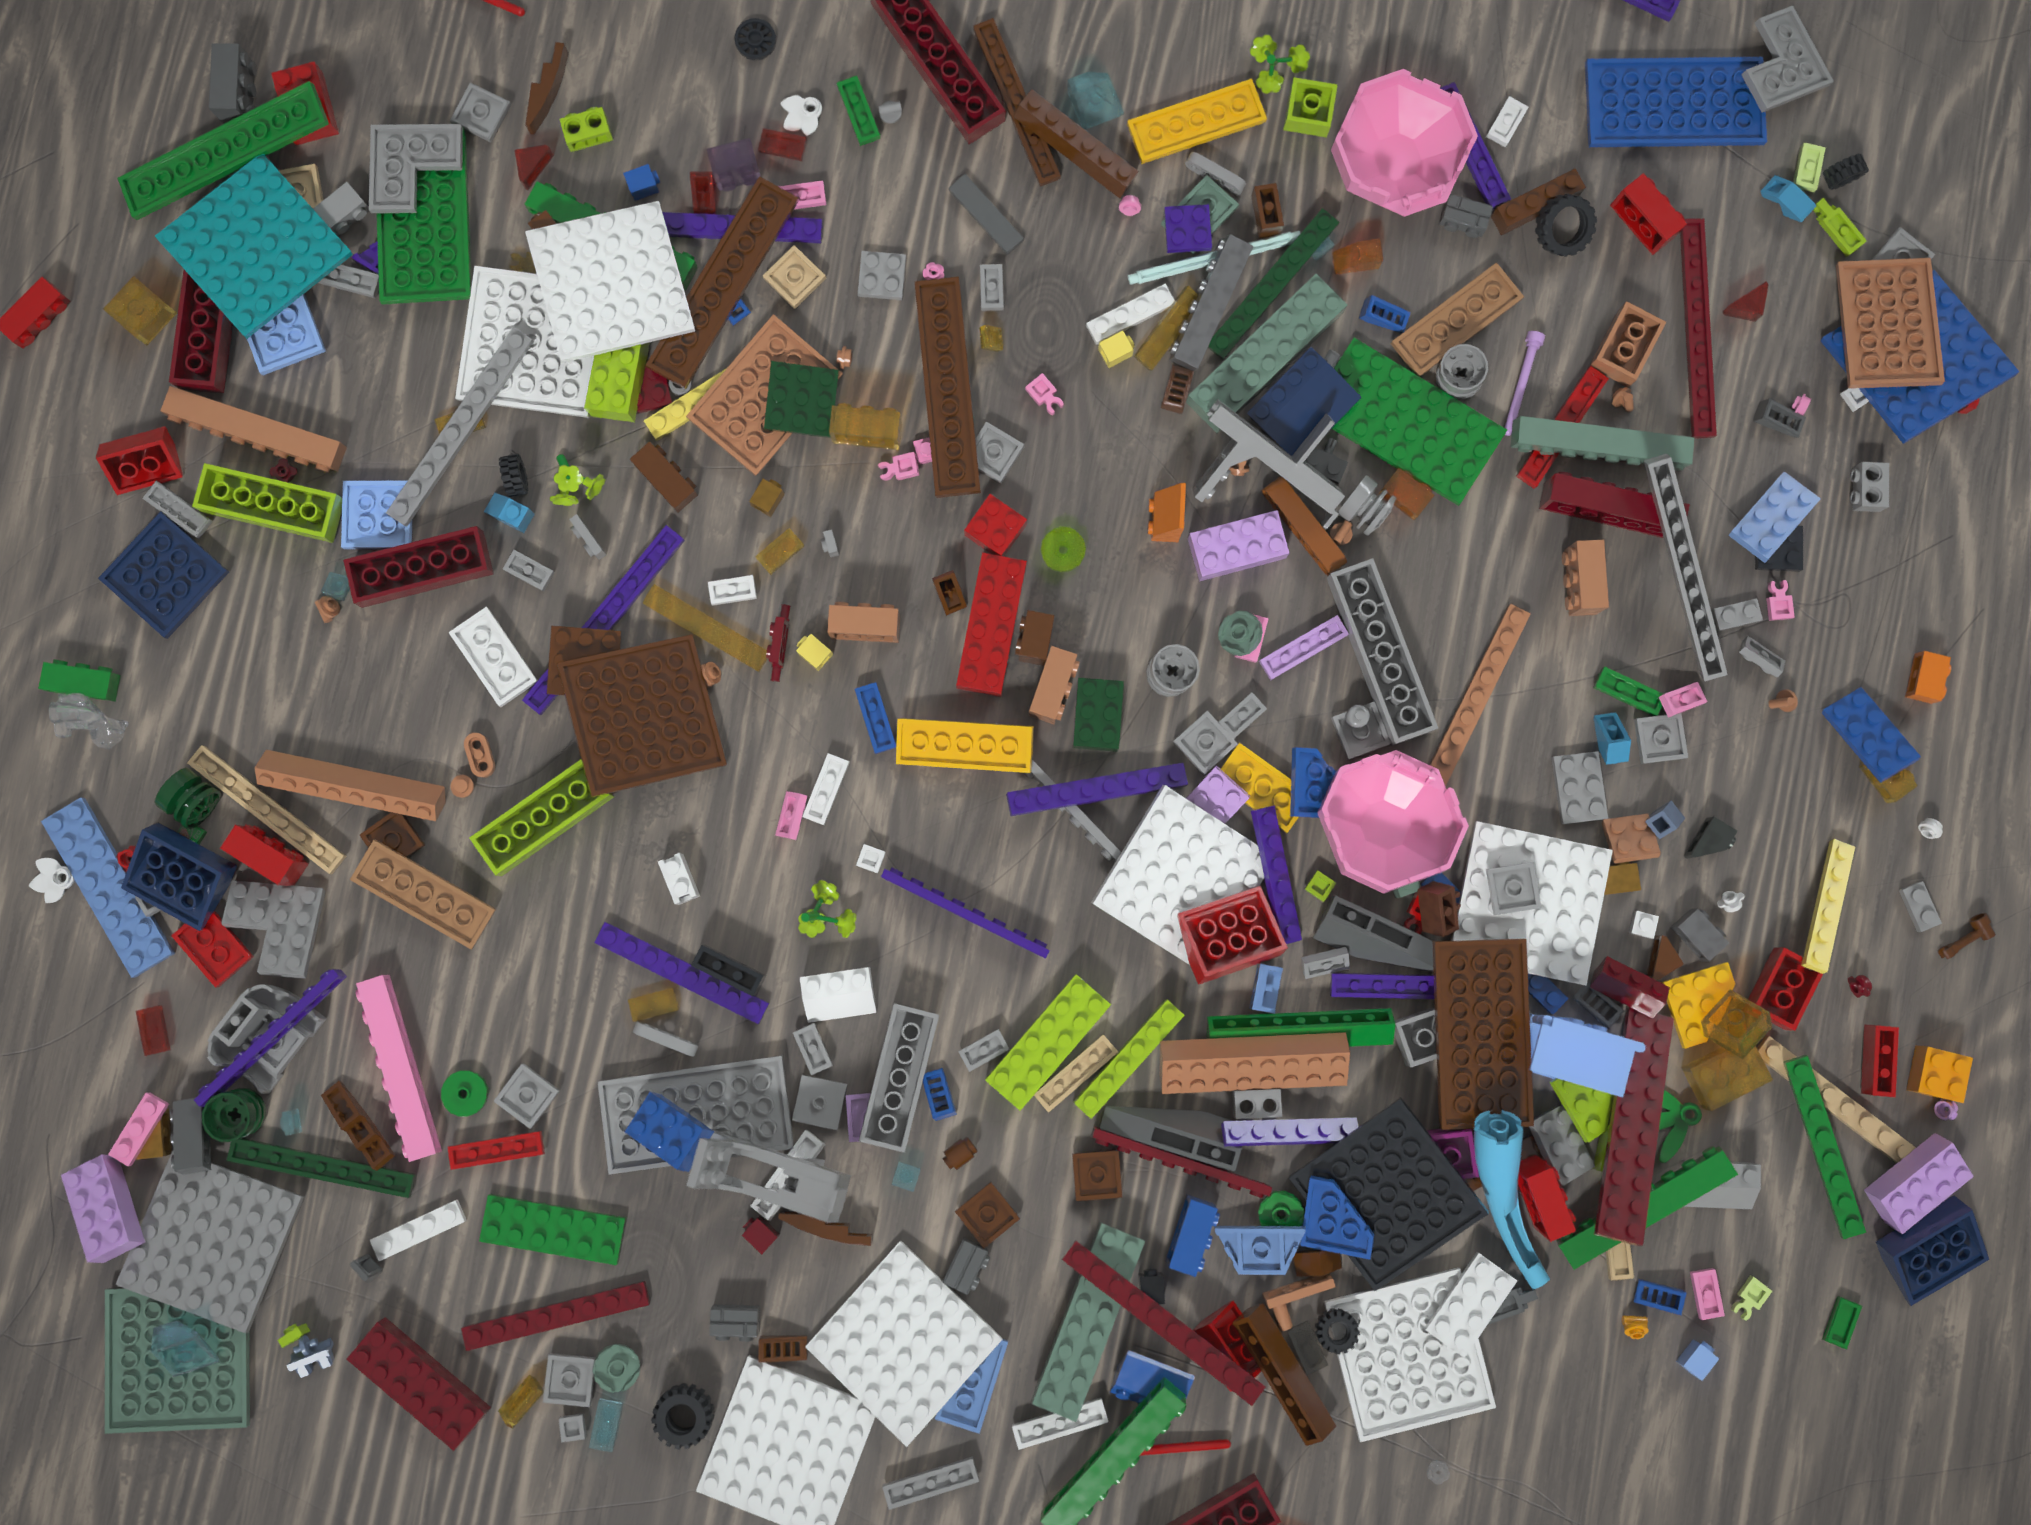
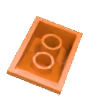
(1167, 514)

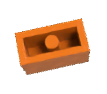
(1928, 677)

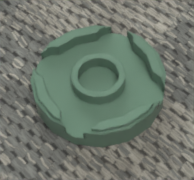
(1240, 633)
(616, 1368)

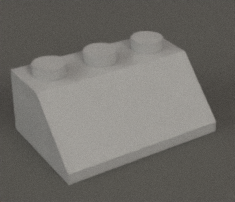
(1737, 1192)

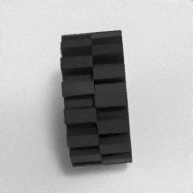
(1845, 171)
(513, 475)
(1337, 1345)

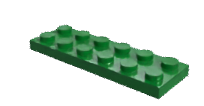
(552, 1229)

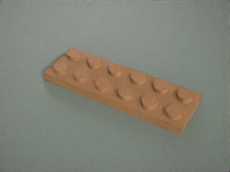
(1457, 319)
(423, 894)

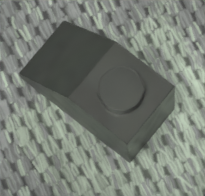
(1711, 838)

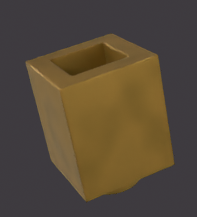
(767, 497)

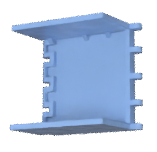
(1581, 1053)

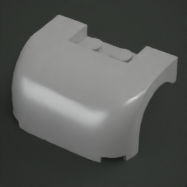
(250, 1018)

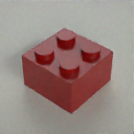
(995, 526)

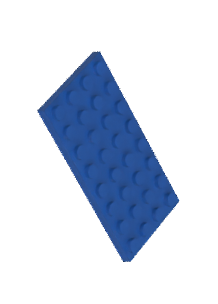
(1672, 102)

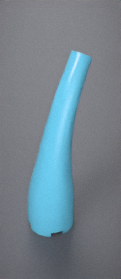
(1498, 1163)

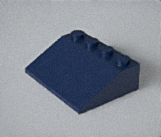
(1302, 400)
(177, 875)
(1934, 1250)

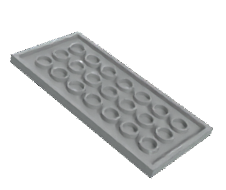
(730, 1098)

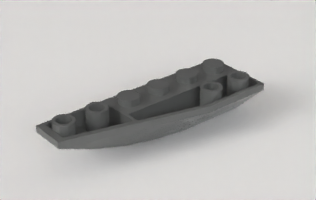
(1372, 936)
(1175, 1130)

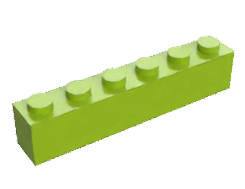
(1128, 1058)

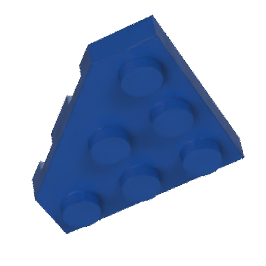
(1309, 782)
(1334, 1222)

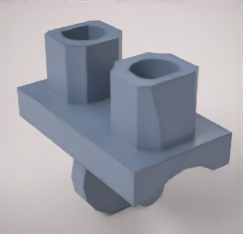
(308, 1352)

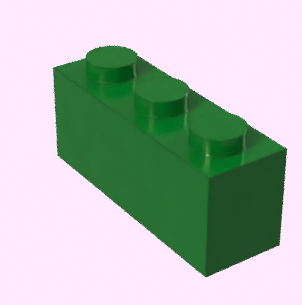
(65, 679)

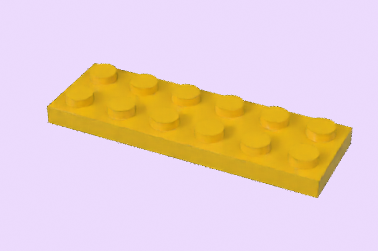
(1196, 121)
(964, 745)

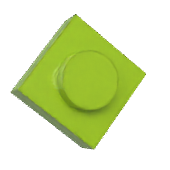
(1320, 886)
(292, 1334)

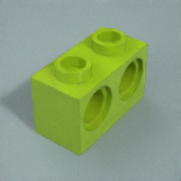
(587, 135)

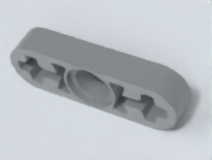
(1220, 175)
(665, 1038)

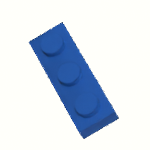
(875, 718)

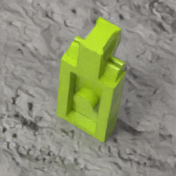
(1838, 227)

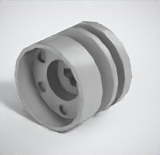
(1465, 360)
(1367, 505)
(1182, 661)

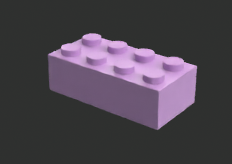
(1238, 545)
(1918, 1183)
(102, 1209)

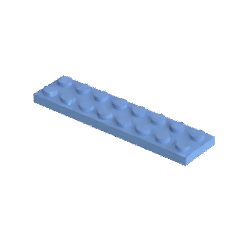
(100, 879)

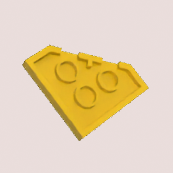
(1693, 998)

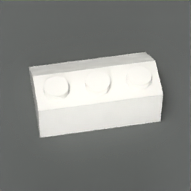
(838, 994)

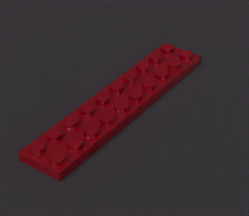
(1634, 1133)

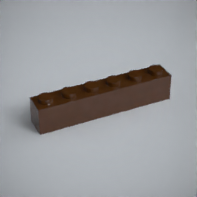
(1075, 143)
(1284, 1374)

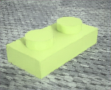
(1809, 167)

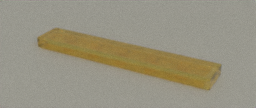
(706, 628)

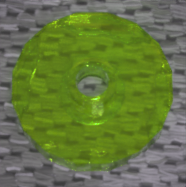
(1066, 538)

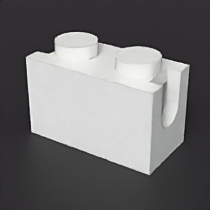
(679, 879)

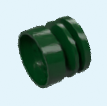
(187, 798)
(223, 1121)

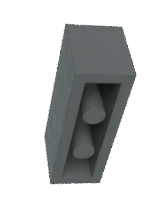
(189, 1138)

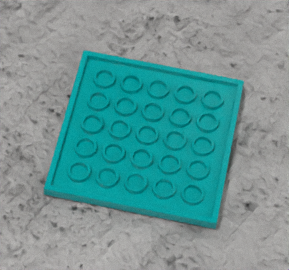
(254, 245)

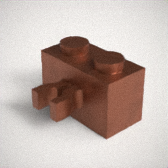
(1438, 908)

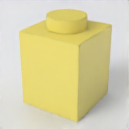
(1116, 348)
(813, 651)

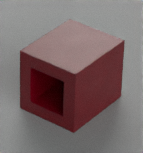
(759, 1234)

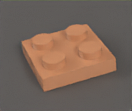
(1630, 838)

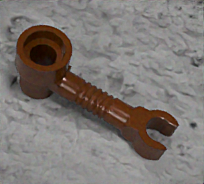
(1981, 928)

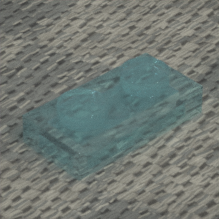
(606, 1425)

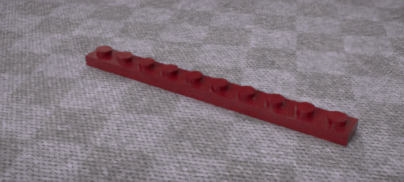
(1698, 329)
(1163, 1323)

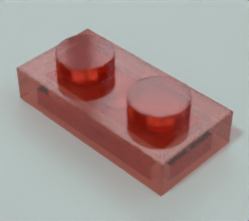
(782, 144)
(153, 1030)

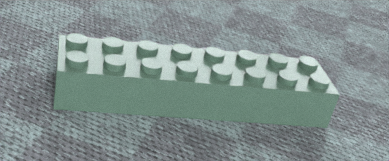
(1269, 349)
(1085, 1328)

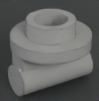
(890, 111)

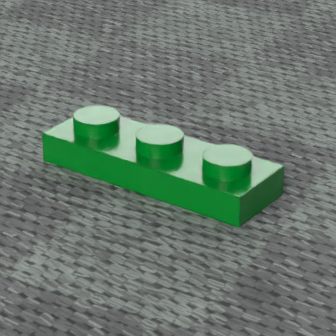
(858, 110)
(1628, 691)

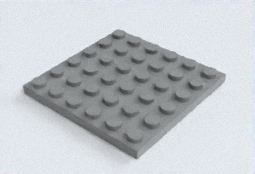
(211, 1243)

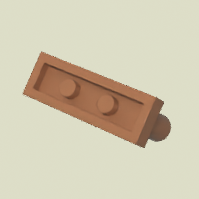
(1280, 1296)

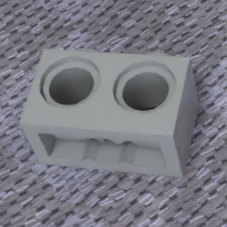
(1877, 487)
(1257, 1099)

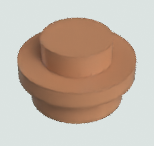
(844, 357)
(462, 786)

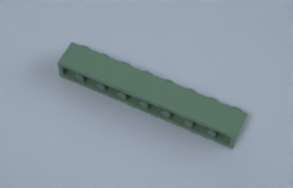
(1599, 442)

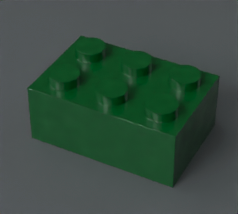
(1098, 714)

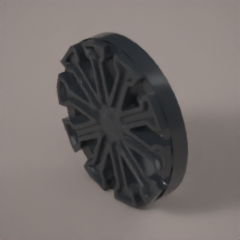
(755, 39)

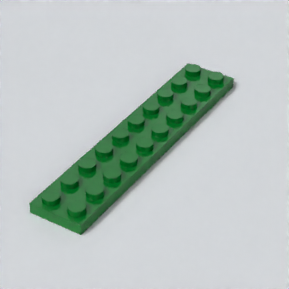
(223, 150)

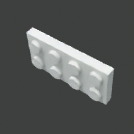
(493, 657)
(1470, 1304)

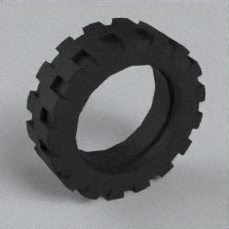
(1585, 229)

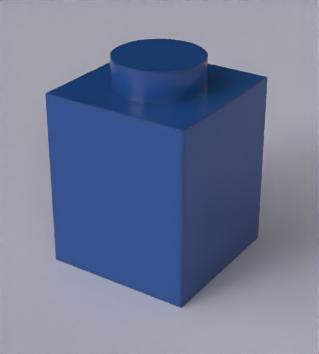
(642, 182)

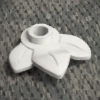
(798, 115)
(50, 880)

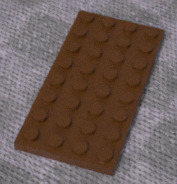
(1482, 1030)

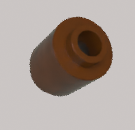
(959, 1153)

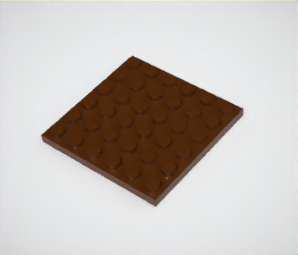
(641, 715)

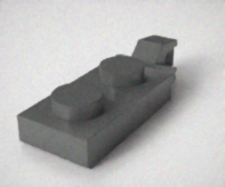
(1514, 1303)

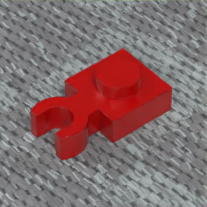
(1414, 909)

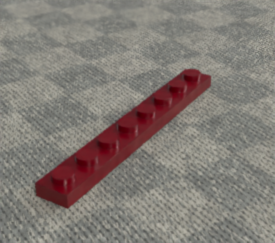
(1190, 1165)
(555, 1315)

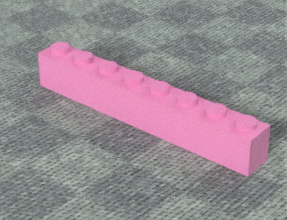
(398, 1067)

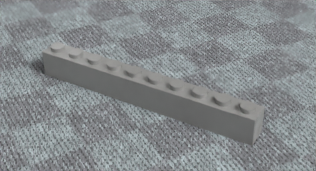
(1685, 567)

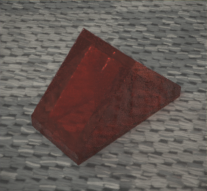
(531, 163)
(703, 192)
(1749, 306)

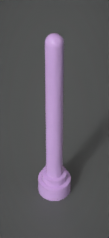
(1534, 341)

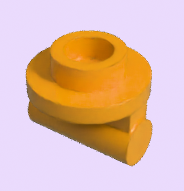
(1635, 1326)

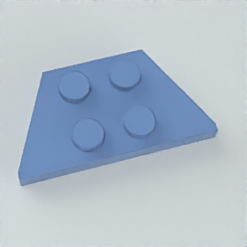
(1261, 1248)

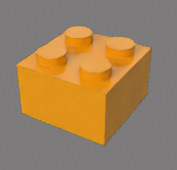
(1939, 1073)

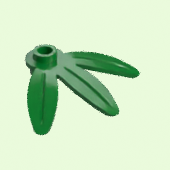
(1676, 1117)

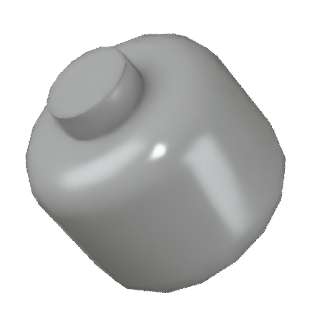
(1357, 716)

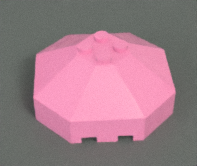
(1403, 143)
(1391, 821)

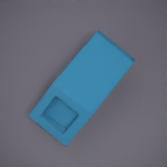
(1792, 199)

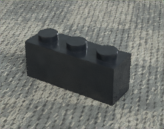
(728, 970)

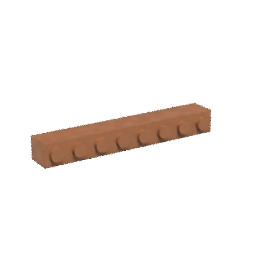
(253, 429)
(350, 785)

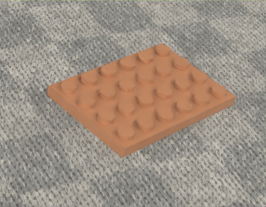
(1889, 323)
(736, 403)

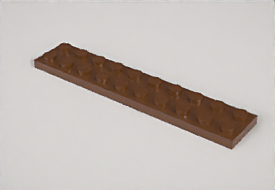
(725, 280)
(947, 387)

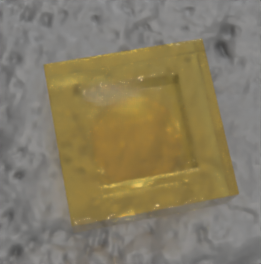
(991, 338)

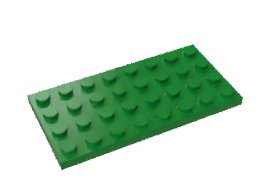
(428, 251)
(1415, 423)

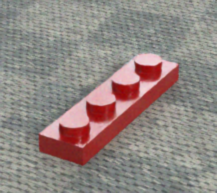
(496, 1150)

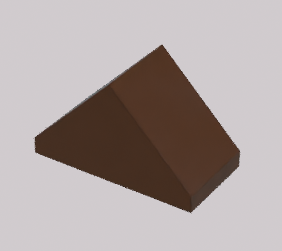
(949, 592)
(1662, 958)
(1316, 1262)

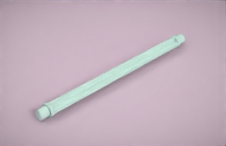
(1203, 260)

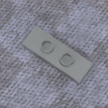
(177, 509)

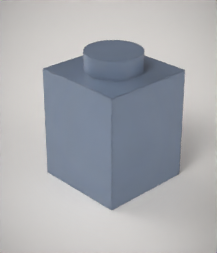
(1665, 819)

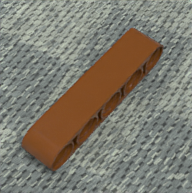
(1304, 526)

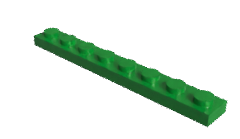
(1824, 1147)

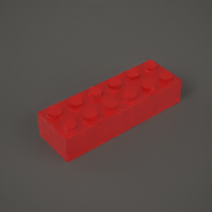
(991, 624)

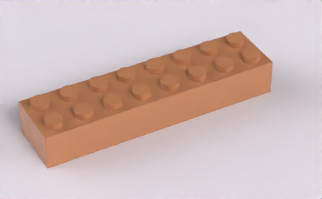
(1254, 1063)

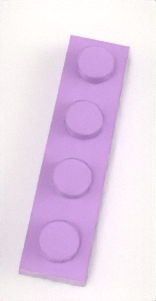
(1304, 647)

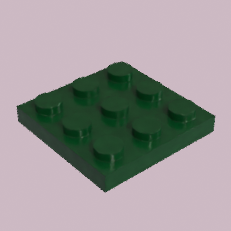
(800, 399)

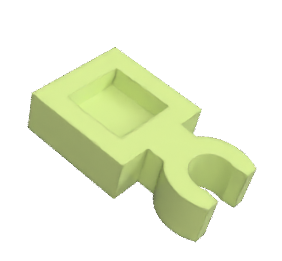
(1753, 1295)

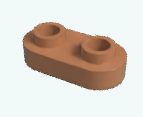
(480, 755)

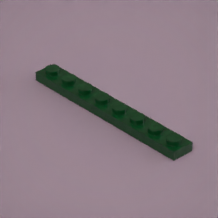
(1273, 283)
(321, 1167)

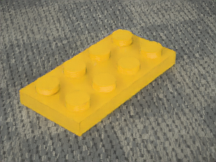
(1262, 782)

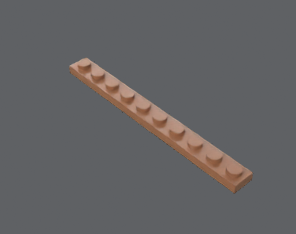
(1479, 691)

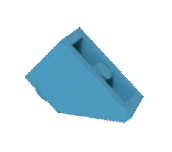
(509, 512)
(1612, 738)

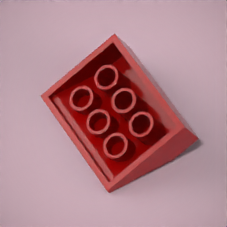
(1230, 935)

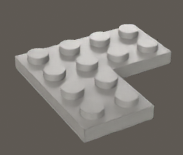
(1795, 62)
(401, 152)
(288, 916)

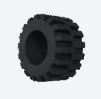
(669, 1430)

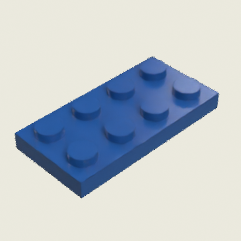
(1871, 734)

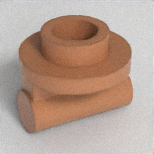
(1624, 398)
(1239, 469)
(1341, 533)
(328, 608)
(711, 674)
(1785, 700)

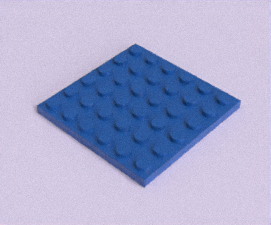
(1970, 366)

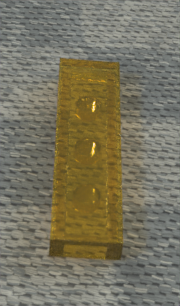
(1166, 330)

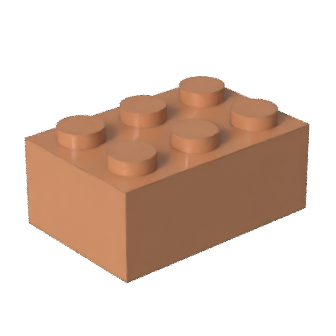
(1627, 344)
(1585, 578)
(863, 622)
(1054, 685)

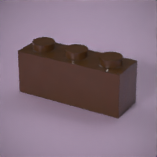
(664, 476)

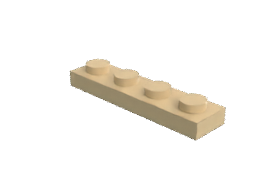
(1075, 1073)

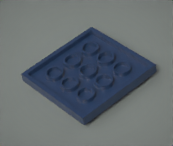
(163, 575)

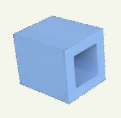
(1698, 1359)

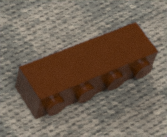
(1527, 206)

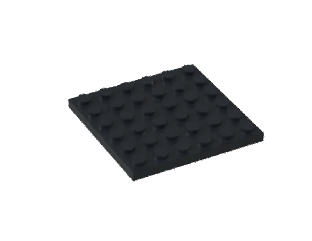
(1399, 1188)

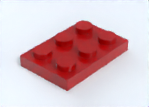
(213, 949)

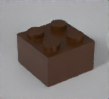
(1036, 637)

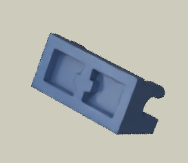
(1266, 988)

